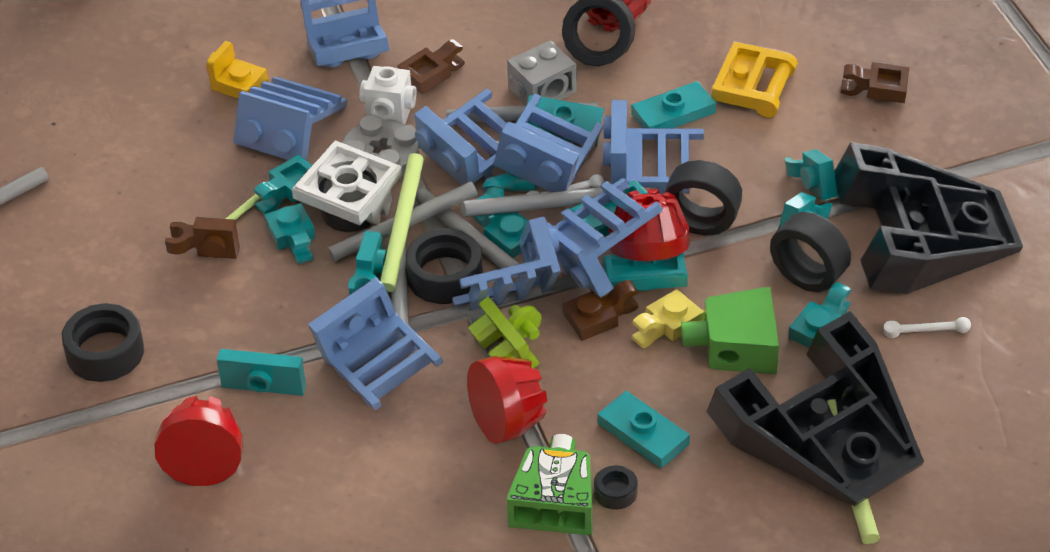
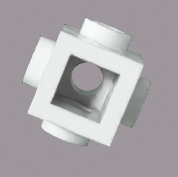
(388, 93)

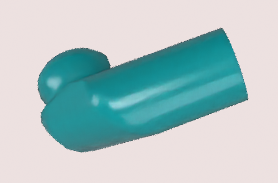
(503, 182)

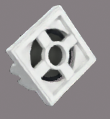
(345, 191)

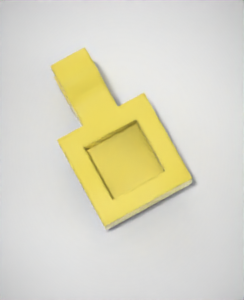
(665, 318)

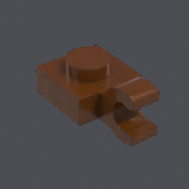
(432, 68)
(882, 81)
(208, 235)
(594, 315)

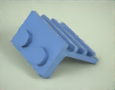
(344, 34)
(281, 116)
(625, 148)
(453, 151)
(540, 155)
(582, 243)
(540, 269)
(362, 329)

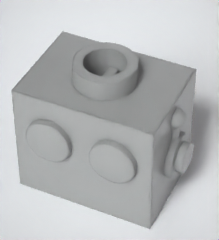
(543, 72)

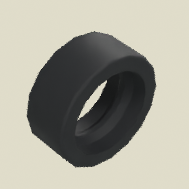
(586, 55)
(714, 179)
(823, 238)
(441, 244)
(107, 364)

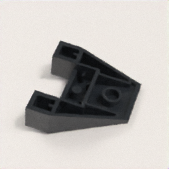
(928, 216)
(841, 454)

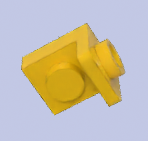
(232, 75)

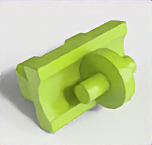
(493, 325)

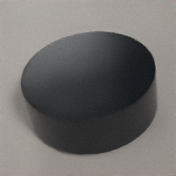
(615, 487)

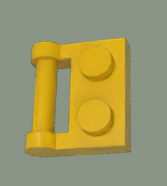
(741, 75)

